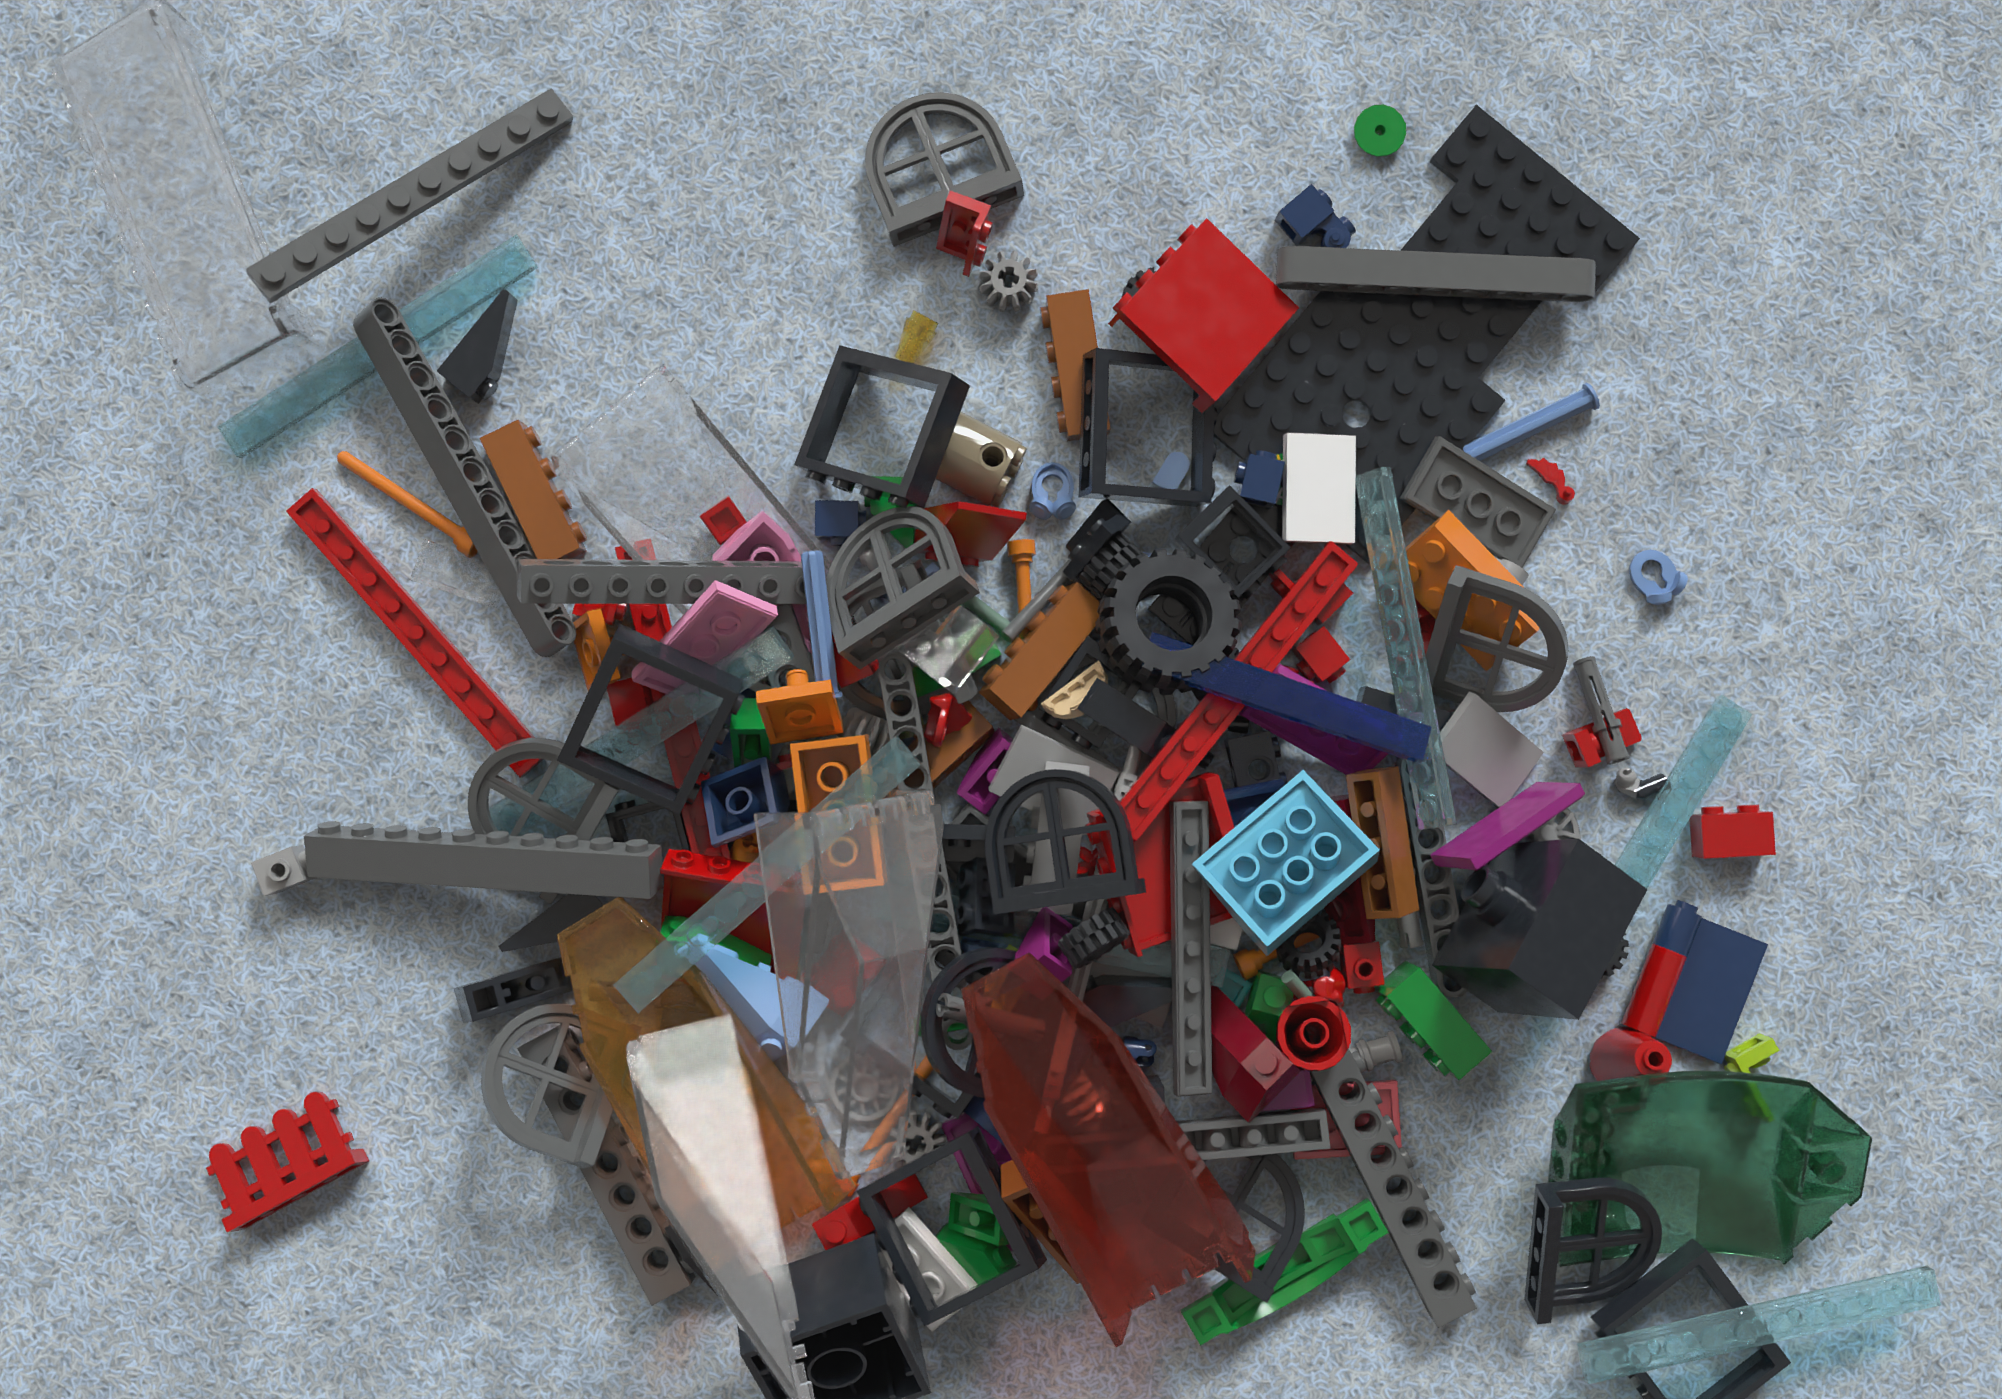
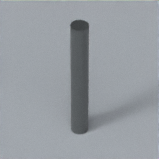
(1035, 605)

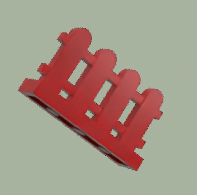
(270, 1175)

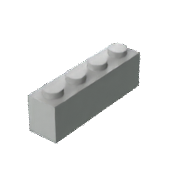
(1039, 852)

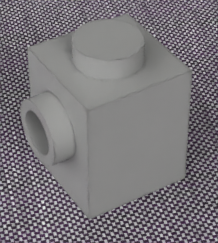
(281, 870)

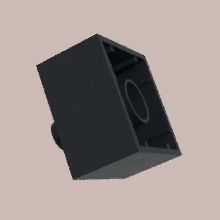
(1539, 928)
(853, 1328)

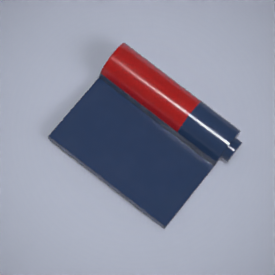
(1694, 982)

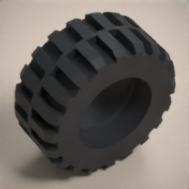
(1184, 580)

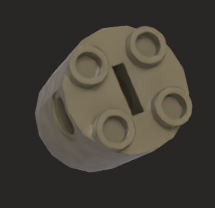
(980, 461)

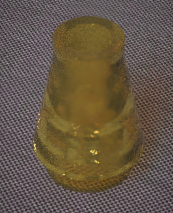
(915, 337)

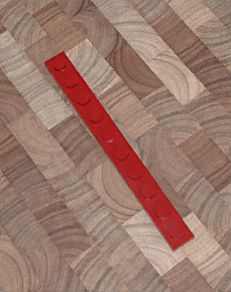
(410, 624)
(1215, 713)
(681, 747)

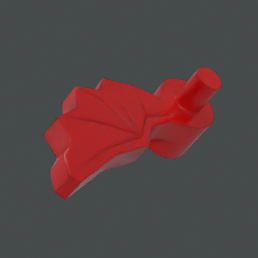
(1551, 474)

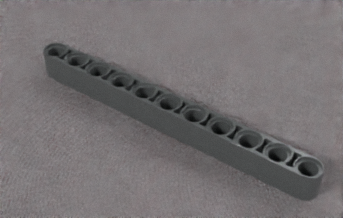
(458, 468)
(912, 722)

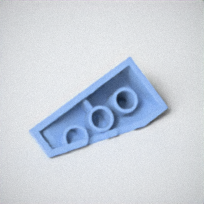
(750, 994)

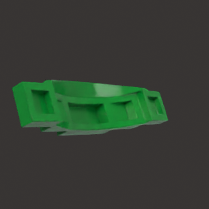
(1319, 1255)

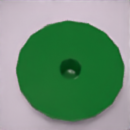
(1380, 120)

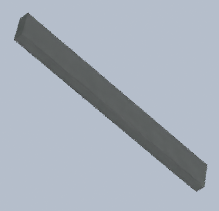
(1190, 950)

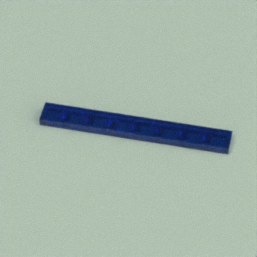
(1305, 704)

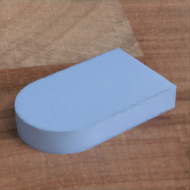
(1172, 471)

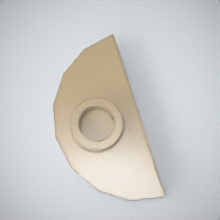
(1066, 700)

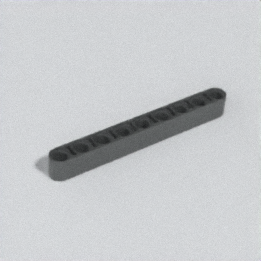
(1435, 273)

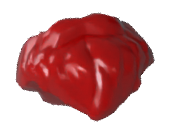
(944, 718)
(1329, 987)

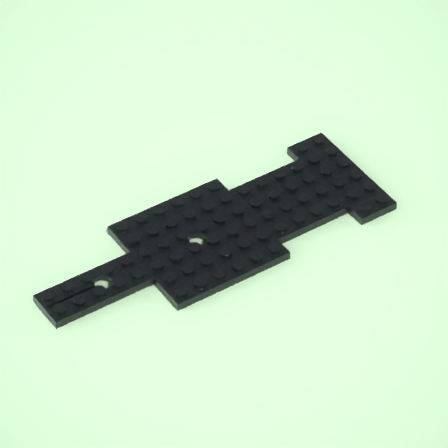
(1410, 354)

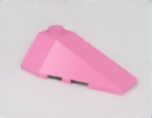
(764, 541)

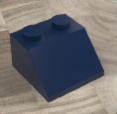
(739, 794)

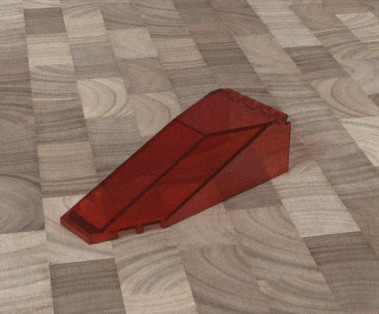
(1097, 1145)

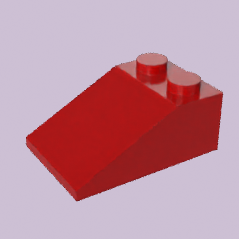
(976, 530)

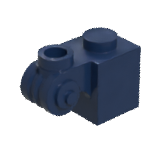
(1313, 214)

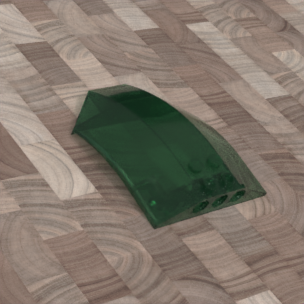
(1719, 1155)

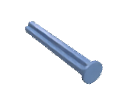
(1533, 423)
(819, 618)

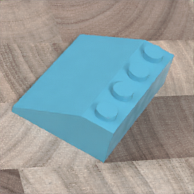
(1286, 862)

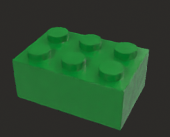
(1431, 1021)

